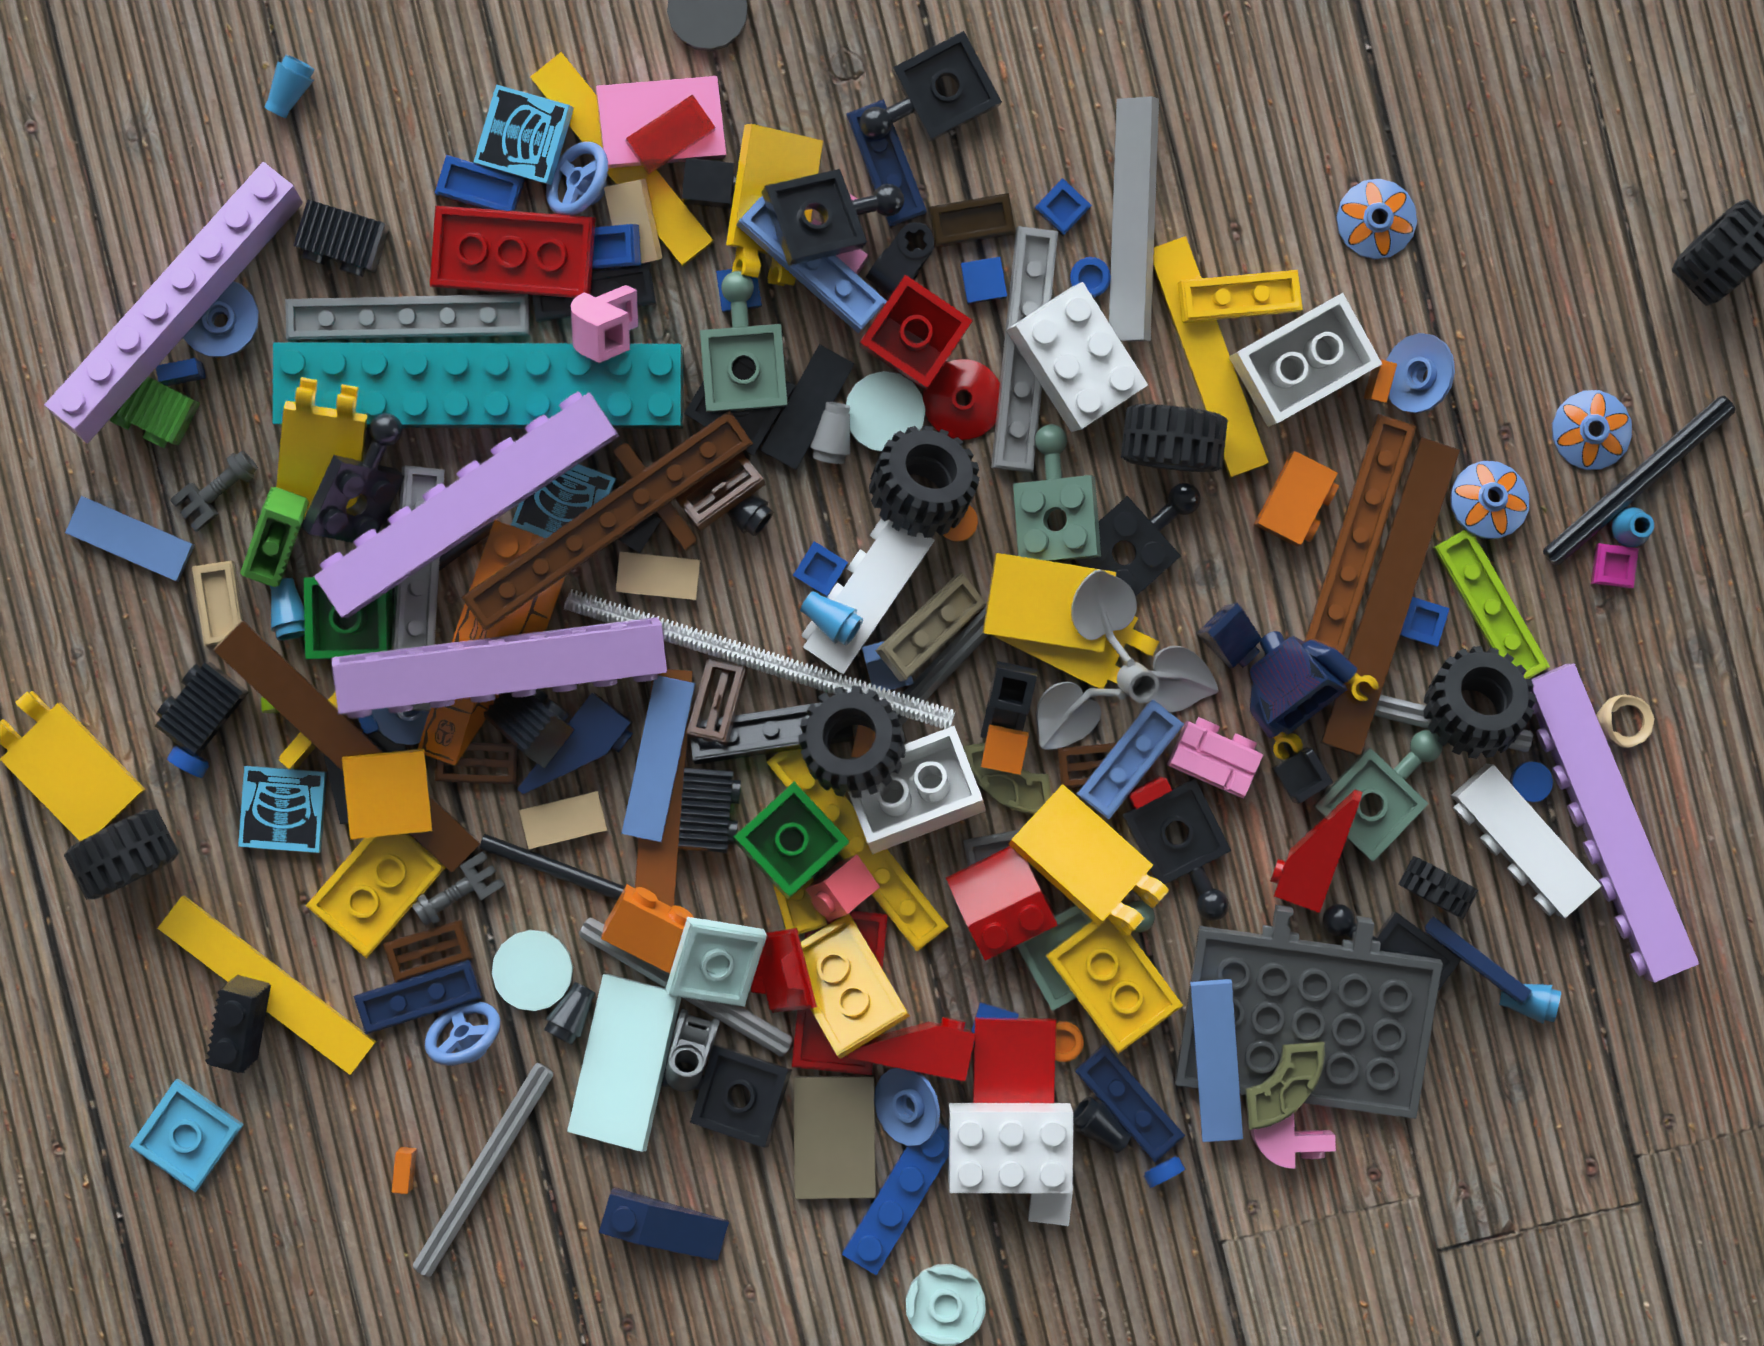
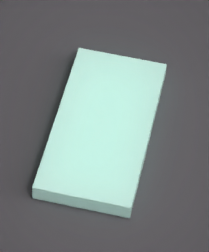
(624, 1063)

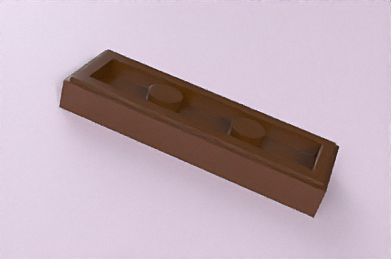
(667, 513)

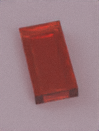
(670, 134)

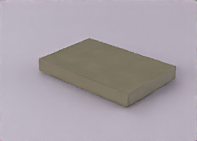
(834, 1137)

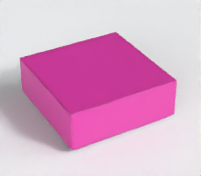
(1614, 565)

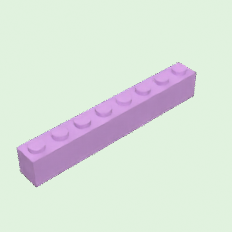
(174, 303)
(466, 505)
(499, 666)
(1610, 825)

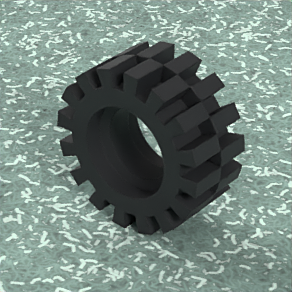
(1438, 887)

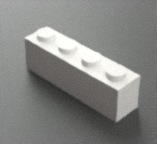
(871, 589)
(1525, 841)

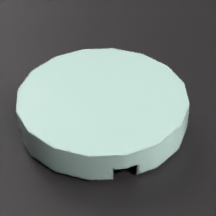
(883, 406)
(532, 970)
(945, 1304)

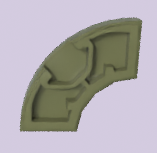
(1019, 792)
(1287, 1087)

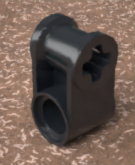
(898, 261)

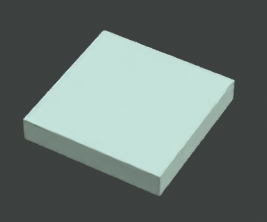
(716, 961)

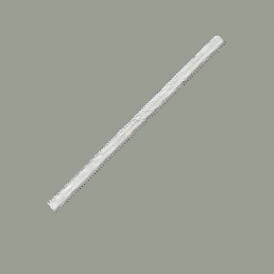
(759, 660)

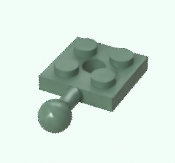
(725, 345)
(1039, 498)
(1398, 799)
(1069, 921)

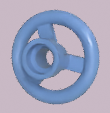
(581, 183)
(466, 1040)

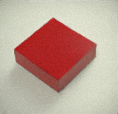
(1149, 792)

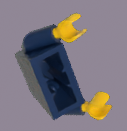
(1297, 683)

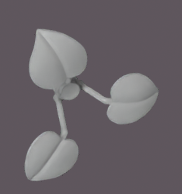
(1175, 683)

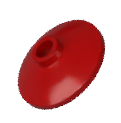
(969, 420)

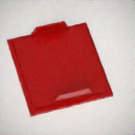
(784, 973)

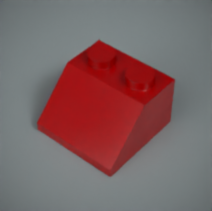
(915, 333)
(1001, 902)

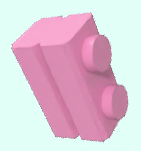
(1215, 758)

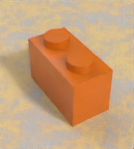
(1297, 499)
(646, 927)

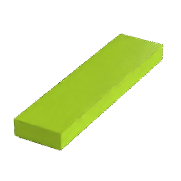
(1489, 601)

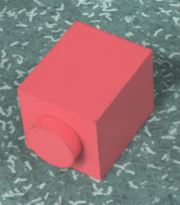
(842, 888)

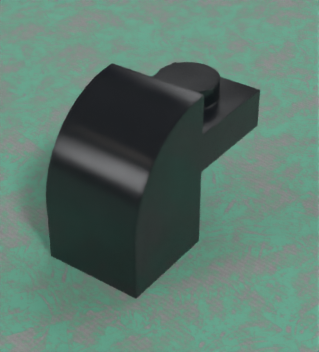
(1009, 697)

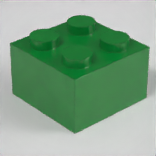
(333, 636)
(791, 840)

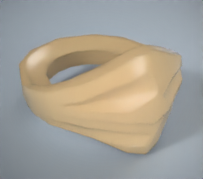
(1612, 705)

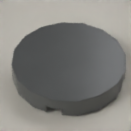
(707, 23)

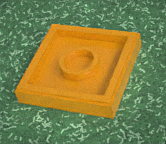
(387, 794)

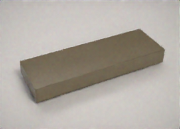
(931, 627)

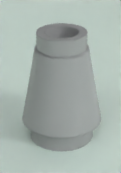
(833, 434)

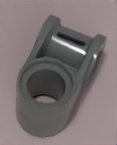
(690, 1044)

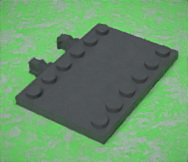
(1358, 1000)

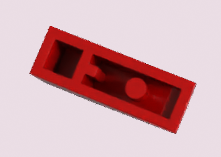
(1314, 858)
(923, 1048)

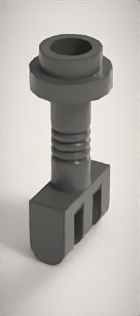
(240, 466)
(428, 909)

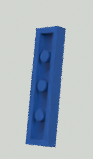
(897, 1201)

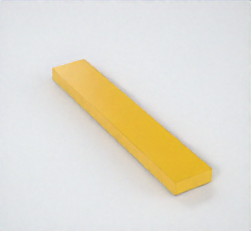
(673, 220)
(1209, 361)
(897, 891)
(288, 999)

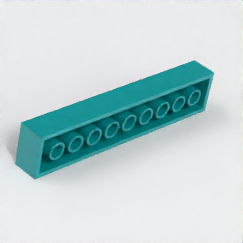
(484, 382)

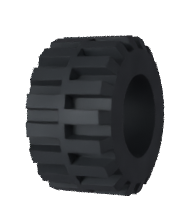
(1723, 253)
(1174, 438)
(933, 457)
(1497, 680)
(848, 710)
(121, 854)

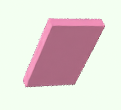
(633, 105)

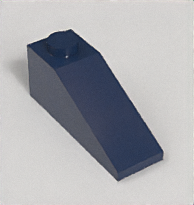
(1231, 636)
(596, 733)
(662, 1225)

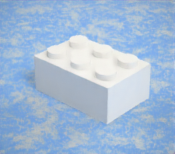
(1077, 357)
(1305, 360)
(926, 794)
(1010, 1148)

